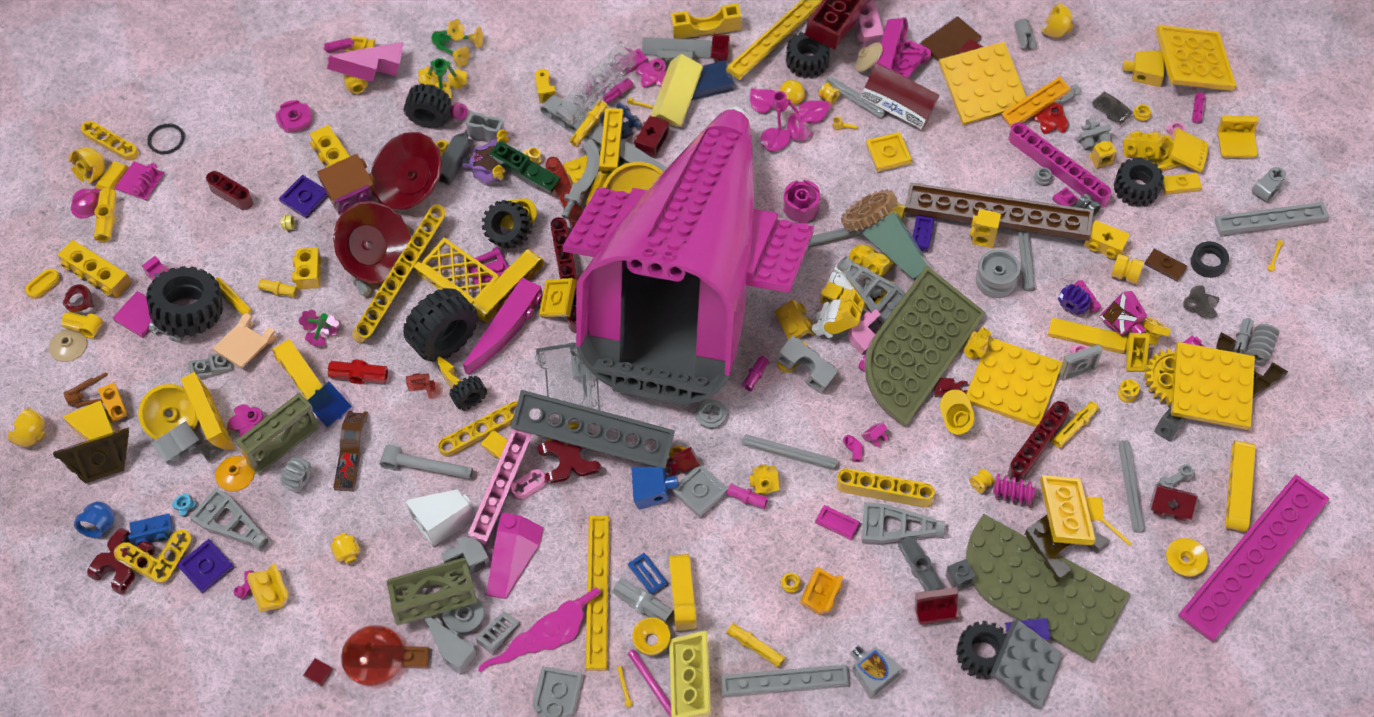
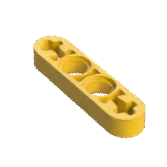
(109, 140)

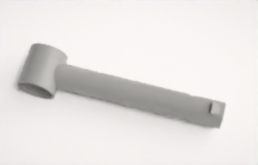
(393, 456)

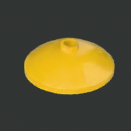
(157, 402)

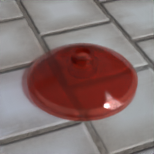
(378, 665)

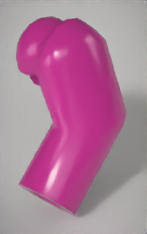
(244, 590)

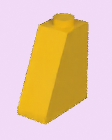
(90, 421)

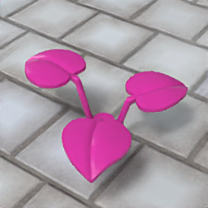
(764, 99)

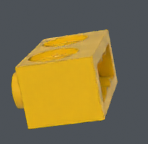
(985, 228)
(308, 268)

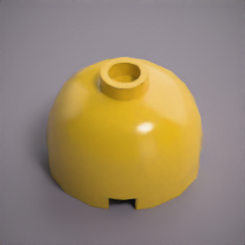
(1058, 21)
(86, 160)
(28, 428)

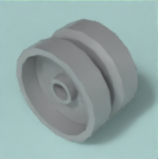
(997, 273)

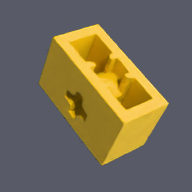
(1107, 240)

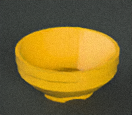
(648, 627)

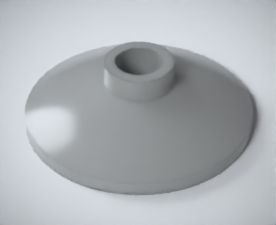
(462, 625)

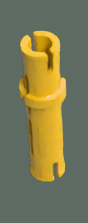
(592, 118)
(1080, 418)
(759, 647)

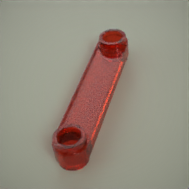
(563, 188)

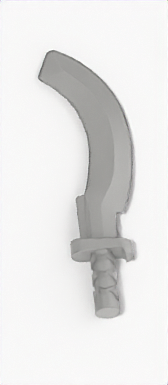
(586, 180)

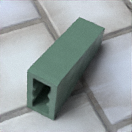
(898, 244)

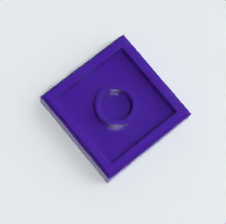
(303, 196)
(205, 566)

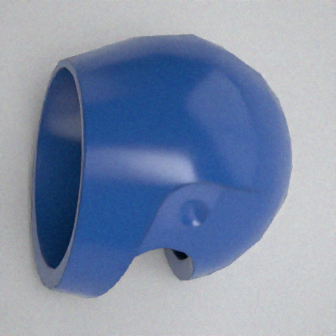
(98, 514)

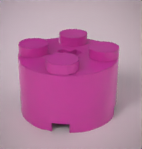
(801, 201)

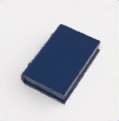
(713, 81)

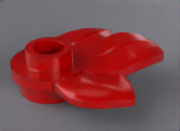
(1051, 120)

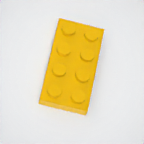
(1067, 510)

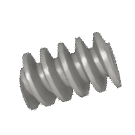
(1262, 343)

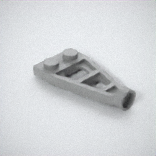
(889, 301)
(213, 506)
(873, 524)

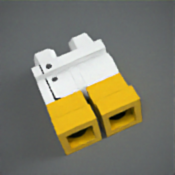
(839, 286)
(839, 315)

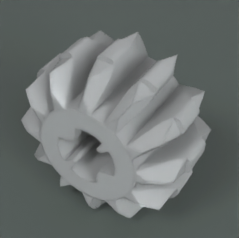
(296, 473)

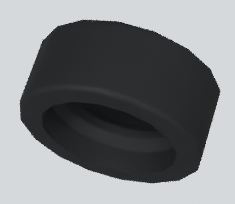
(1205, 270)

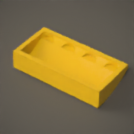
(207, 412)

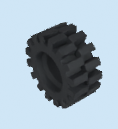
(468, 392)

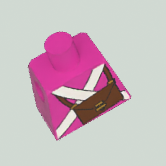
(1125, 314)

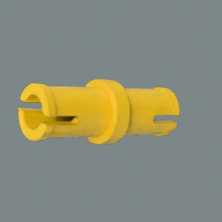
(277, 288)

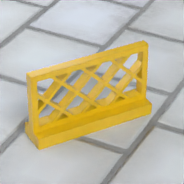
(440, 282)

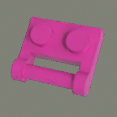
(498, 266)

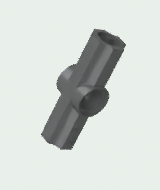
(914, 557)

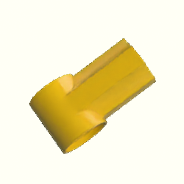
(86, 325)

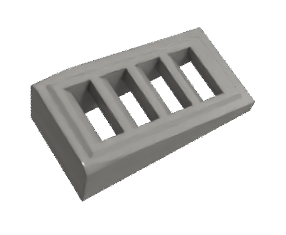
(487, 632)

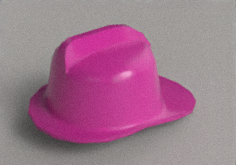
(85, 202)

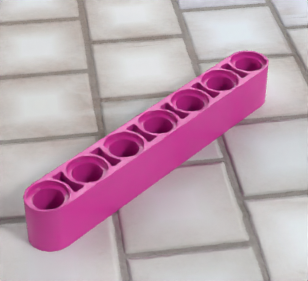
(1058, 163)

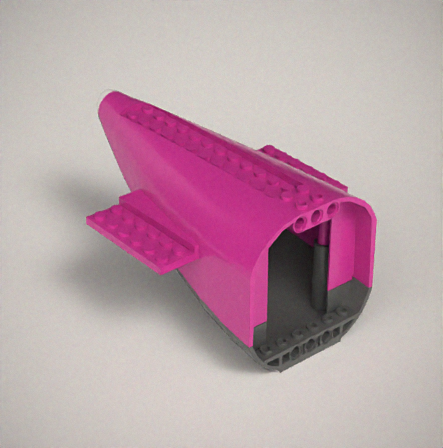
(675, 269)

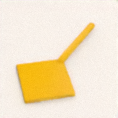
(1095, 510)

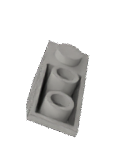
(454, 651)

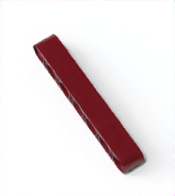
(559, 235)

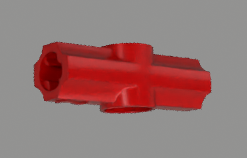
(357, 371)

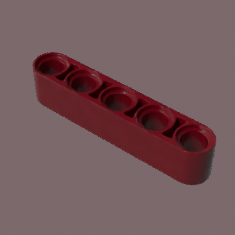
(1042, 434)

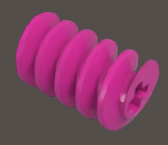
(1014, 490)

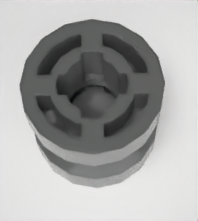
(1087, 203)

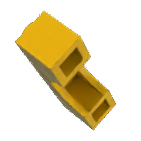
(726, 19)

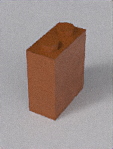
(345, 177)

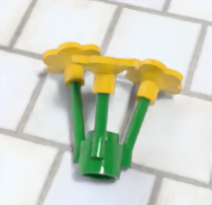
(455, 32)
(439, 68)

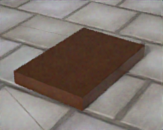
(950, 38)

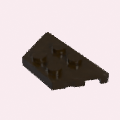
(97, 456)

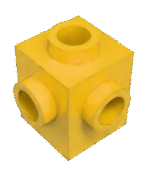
(764, 479)

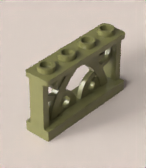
(293, 417)
(419, 606)

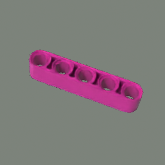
(893, 42)

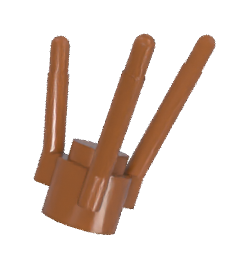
(74, 395)

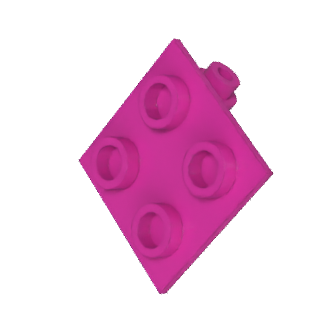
(140, 180)

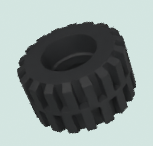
(804, 64)
(427, 106)
(1138, 193)
(493, 220)
(979, 633)

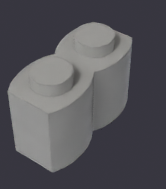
(483, 127)
(175, 442)

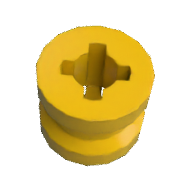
(829, 93)
(1130, 386)
(981, 481)

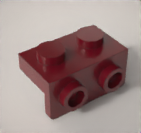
(937, 606)

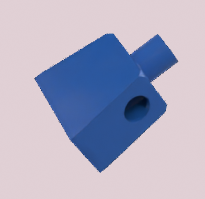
(651, 486)

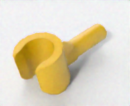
(838, 124)

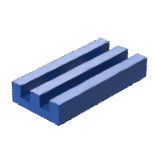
(657, 587)

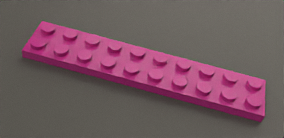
(1253, 558)

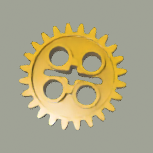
(1158, 371)

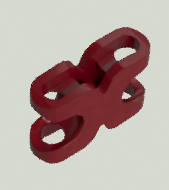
(569, 461)
(107, 562)

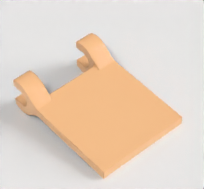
(243, 343)

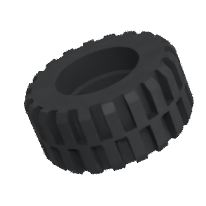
(189, 318)
(440, 324)

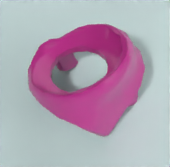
(799, 130)

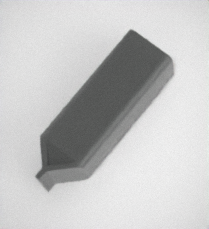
(453, 157)

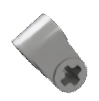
(1269, 184)

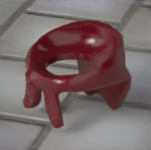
(78, 289)

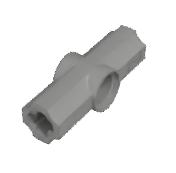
(642, 600)

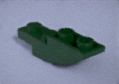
(524, 168)

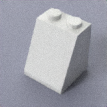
(440, 514)

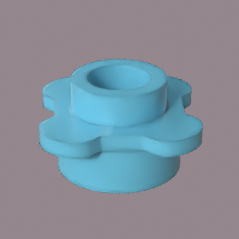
(180, 500)

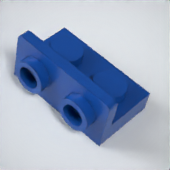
(151, 529)

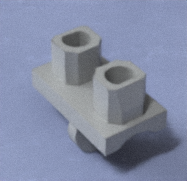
(1086, 137)

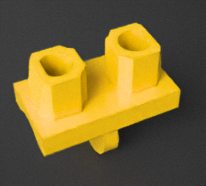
(977, 343)

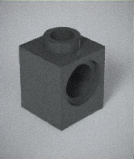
(960, 575)

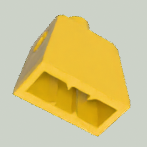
(1146, 67)

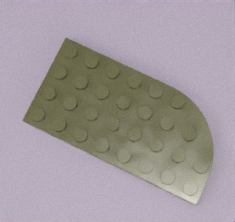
(918, 344)
(1021, 586)

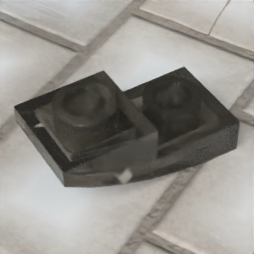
(1112, 107)

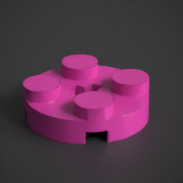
(295, 124)

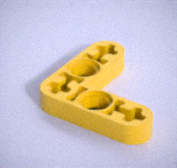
(152, 563)

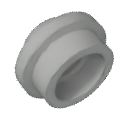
(1043, 172)

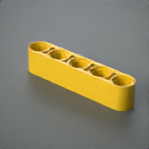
(495, 296)
(894, 484)
(1240, 486)

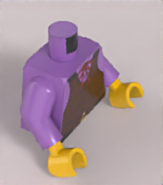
(483, 165)

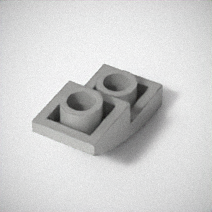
(210, 367)

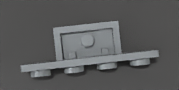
(671, 47)

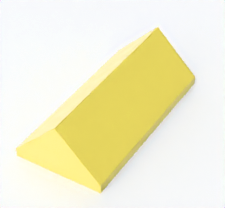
(677, 90)
(690, 675)

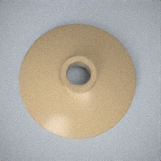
(868, 56)
(71, 350)

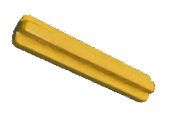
(233, 298)

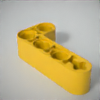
(297, 368)
(682, 592)

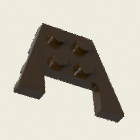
(1260, 383)
(1041, 539)

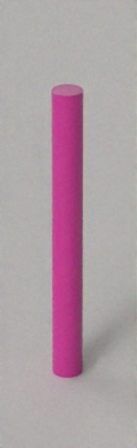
(650, 681)

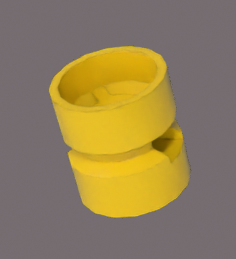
(1126, 268)

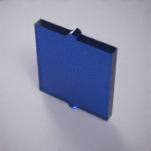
(328, 404)

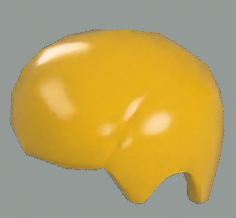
(794, 91)

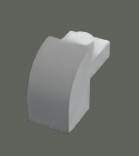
(469, 549)

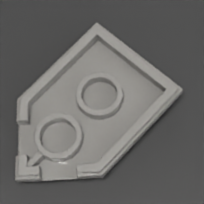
(557, 692)

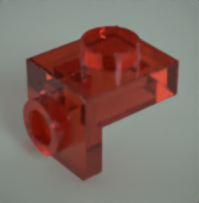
(421, 382)

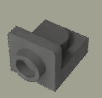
(1169, 425)

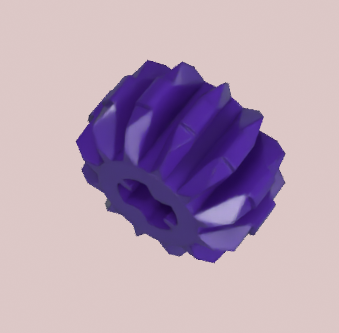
(1074, 299)

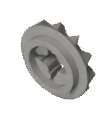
(705, 407)

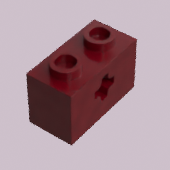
(652, 136)
(1164, 494)

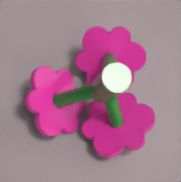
(326, 325)

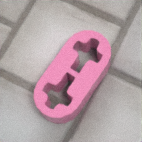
(528, 484)

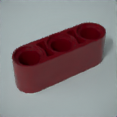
(229, 190)

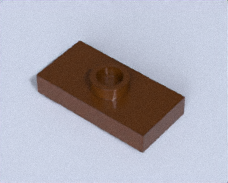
(1165, 265)

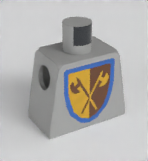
(874, 670)

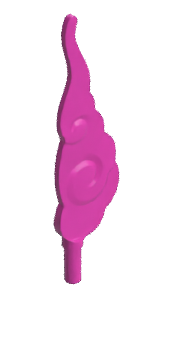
(548, 631)

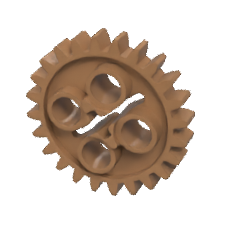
(869, 210)

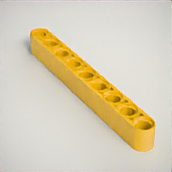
(396, 280)

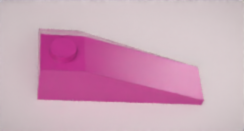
(514, 546)

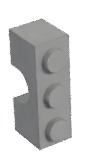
(796, 352)

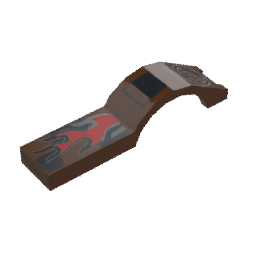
(349, 451)

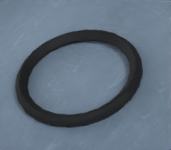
(162, 126)

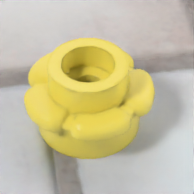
(288, 222)

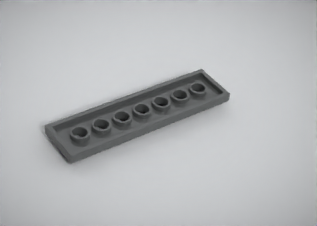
(586, 417)

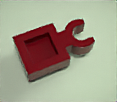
(946, 384)
(683, 460)

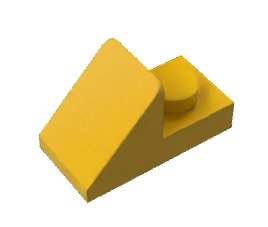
(1155, 329)

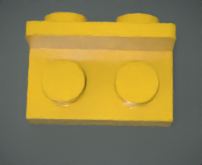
(268, 588)

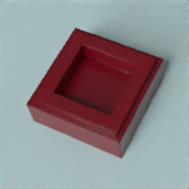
(318, 672)

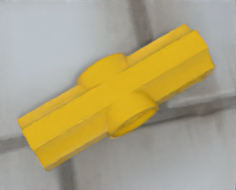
(105, 215)

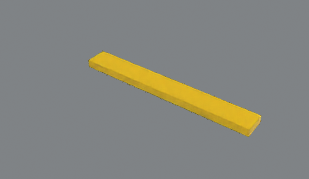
(772, 38)
(598, 607)

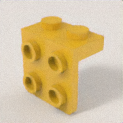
(1237, 136)

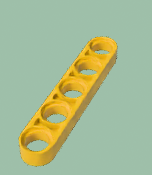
(471, 430)

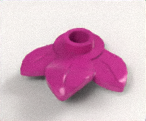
(651, 74)
(243, 419)

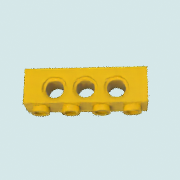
(328, 146)
(94, 269)

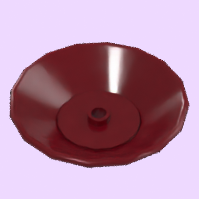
(396, 164)
(381, 229)

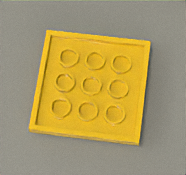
(1195, 57)
(982, 82)
(1013, 382)
(1212, 386)

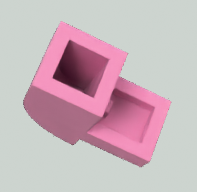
(861, 335)

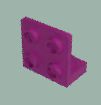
(359, 195)

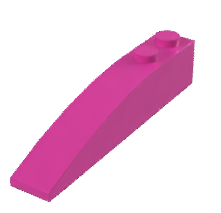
(506, 323)

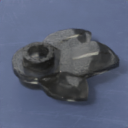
(1203, 302)

